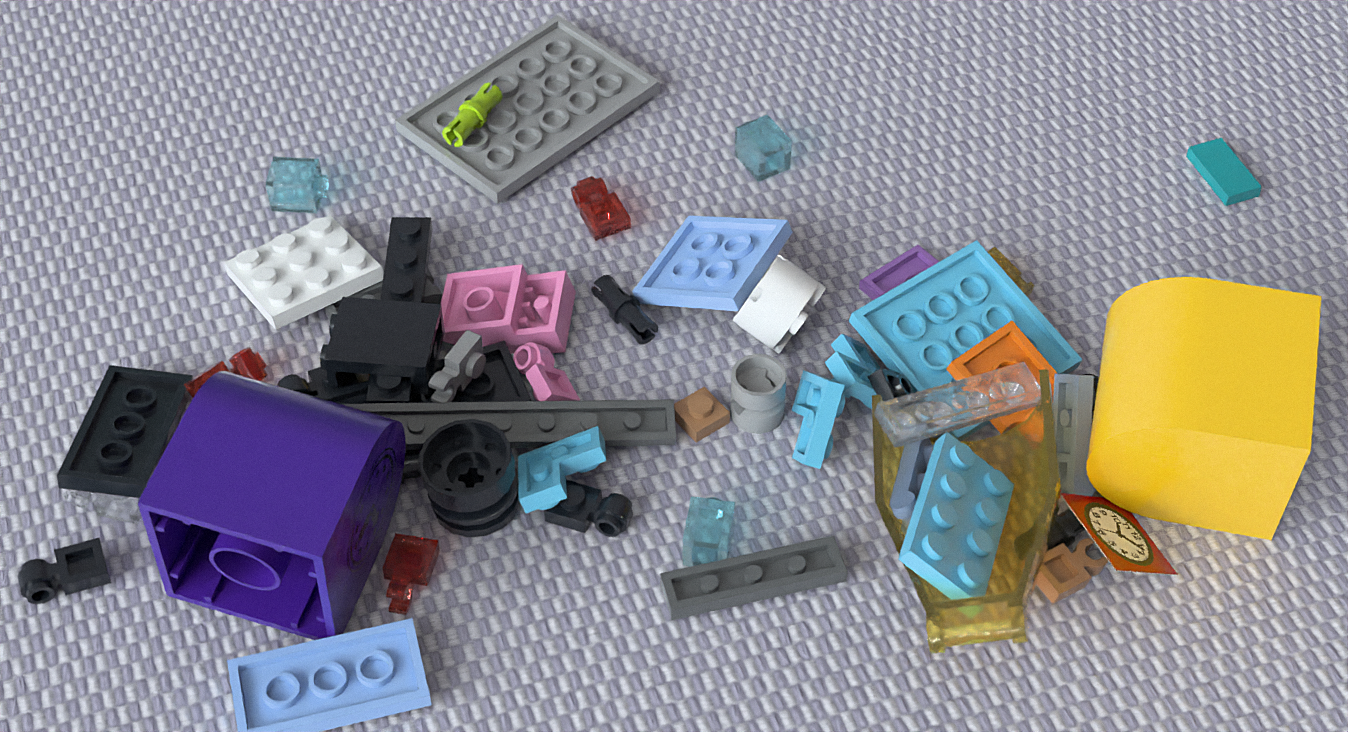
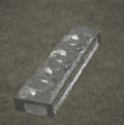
(958, 404)

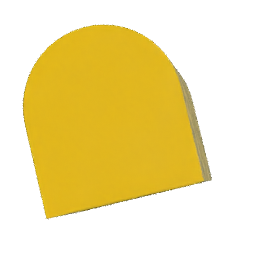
(1205, 402)

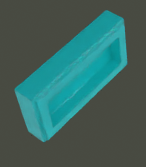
(1223, 171)

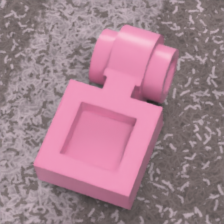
(538, 366)

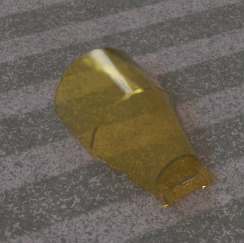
(1029, 461)

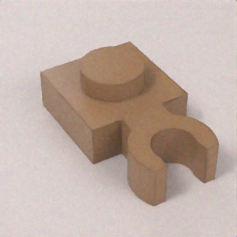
(1068, 572)

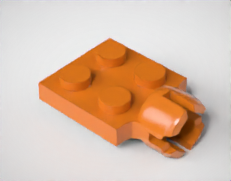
(1000, 350)

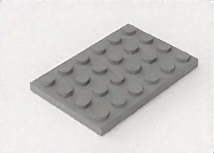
(556, 97)

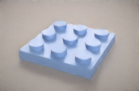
(713, 262)

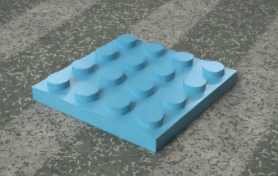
(949, 311)

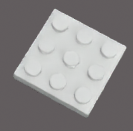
(303, 271)

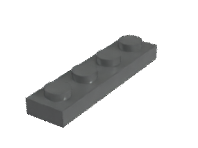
(753, 577)

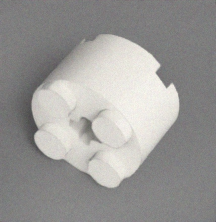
(779, 304)

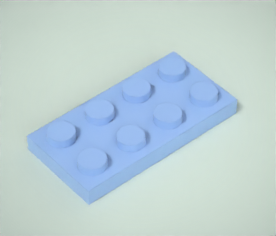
(330, 681)

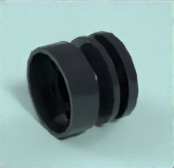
(470, 477)

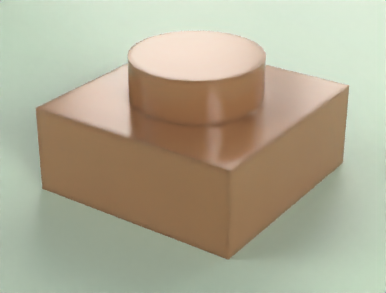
(700, 414)

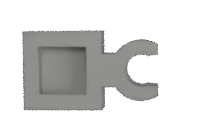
(461, 366)

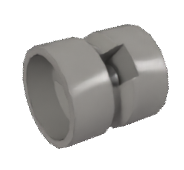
(758, 393)

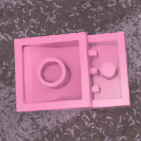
(509, 307)

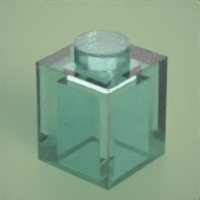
(763, 148)
(296, 185)
(708, 530)

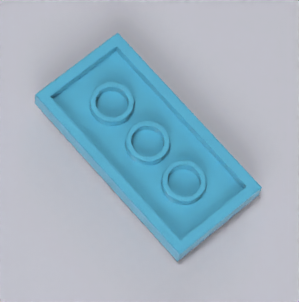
(957, 520)

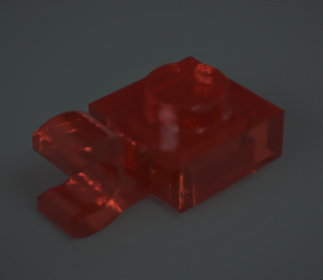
(408, 563)

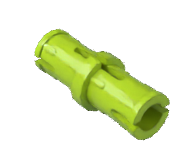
(472, 114)

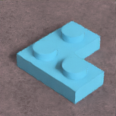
(851, 366)
(819, 402)
(545, 469)

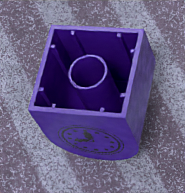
(273, 504)

